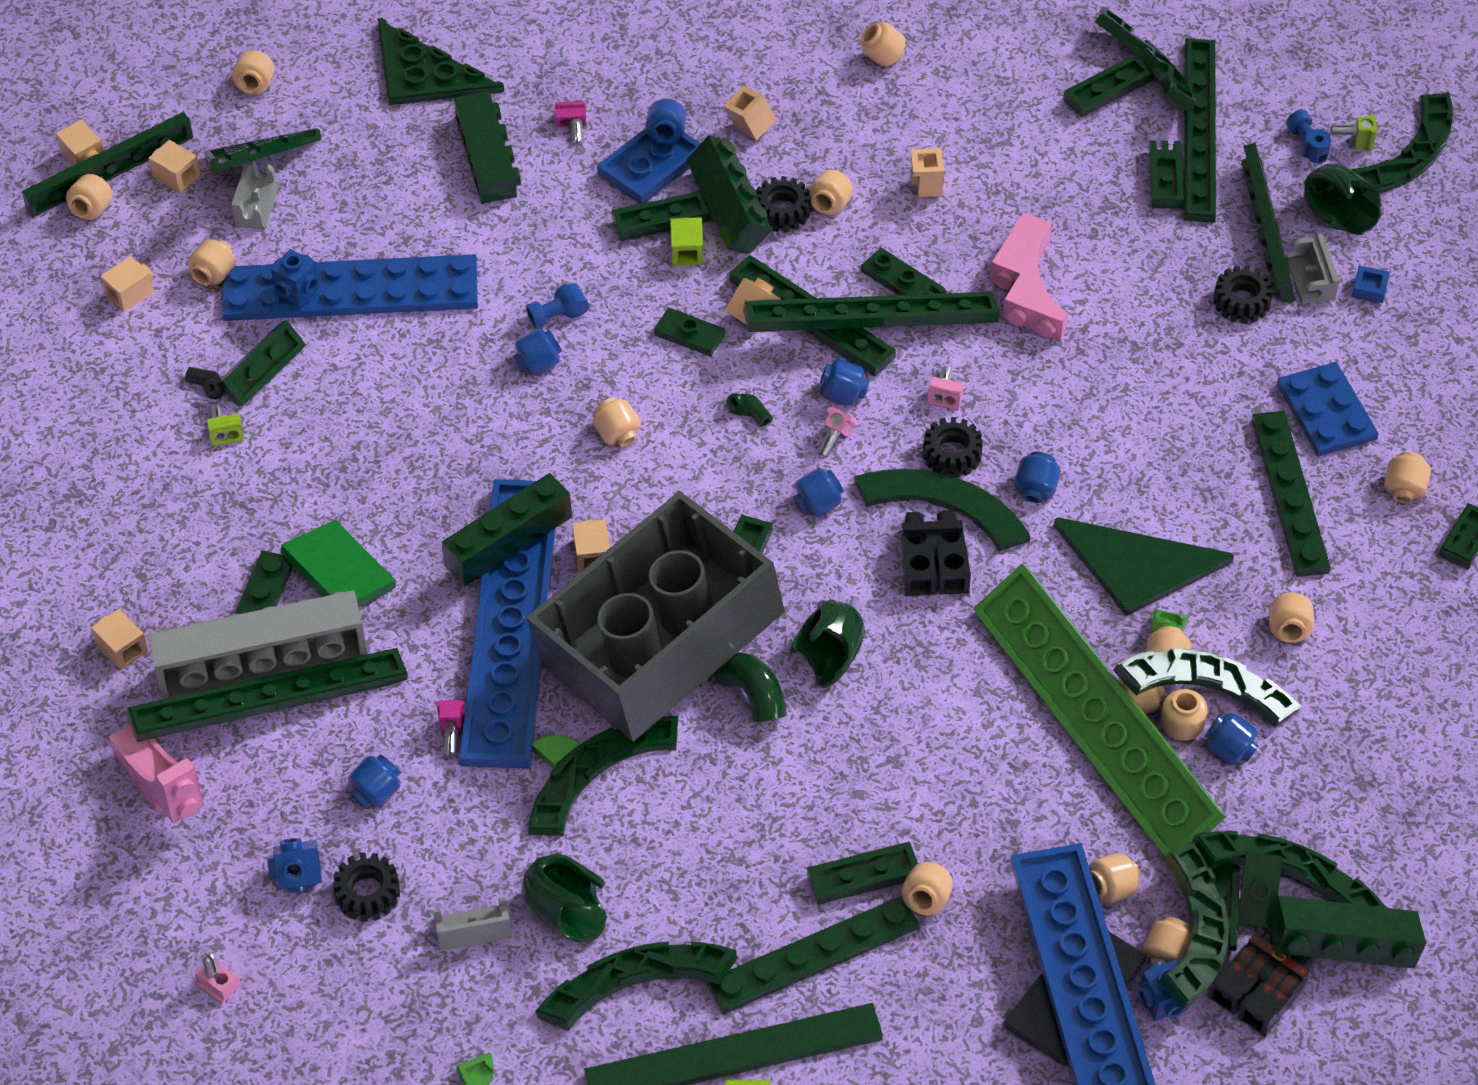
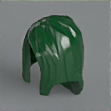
(1342, 199)
(830, 640)
(565, 897)

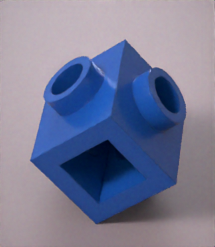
(295, 277)
(295, 852)
(1154, 995)

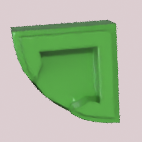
(1165, 618)
(554, 748)
(476, 1071)

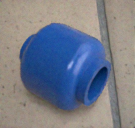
(665, 121)
(537, 351)
(843, 382)
(1037, 477)
(818, 492)
(1231, 739)
(374, 781)

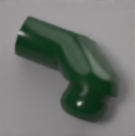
(749, 406)

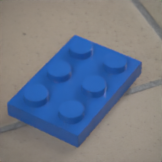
(646, 167)
(1327, 409)

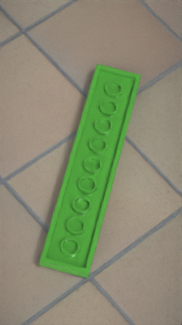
(1098, 712)

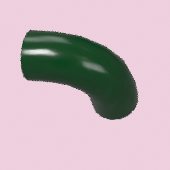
(757, 682)

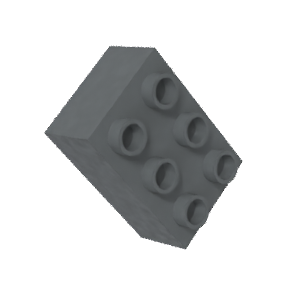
(656, 615)

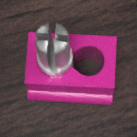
(572, 115)
(451, 719)

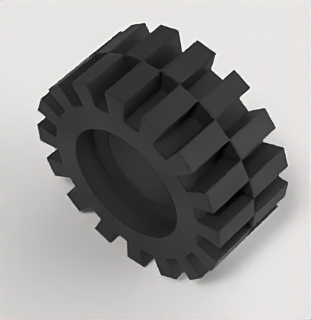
(786, 191)
(1247, 281)
(957, 433)
(366, 905)

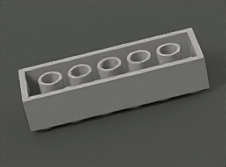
(257, 644)

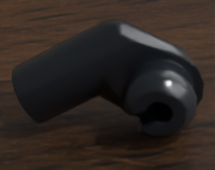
(207, 379)

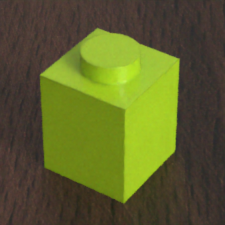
(686, 241)

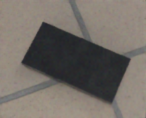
(1034, 1016)

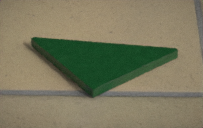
(425, 72)
(240, 153)
(1138, 566)

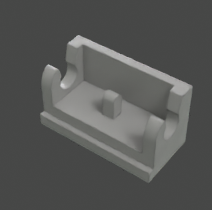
(254, 196)
(1313, 270)
(473, 926)

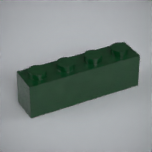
(486, 147)
(729, 194)
(507, 529)
(1346, 932)

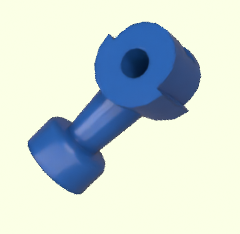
(1316, 141)
(567, 300)

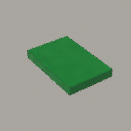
(337, 563)

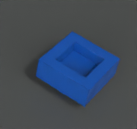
(1370, 284)

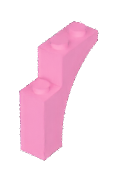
(1017, 269)
(159, 777)

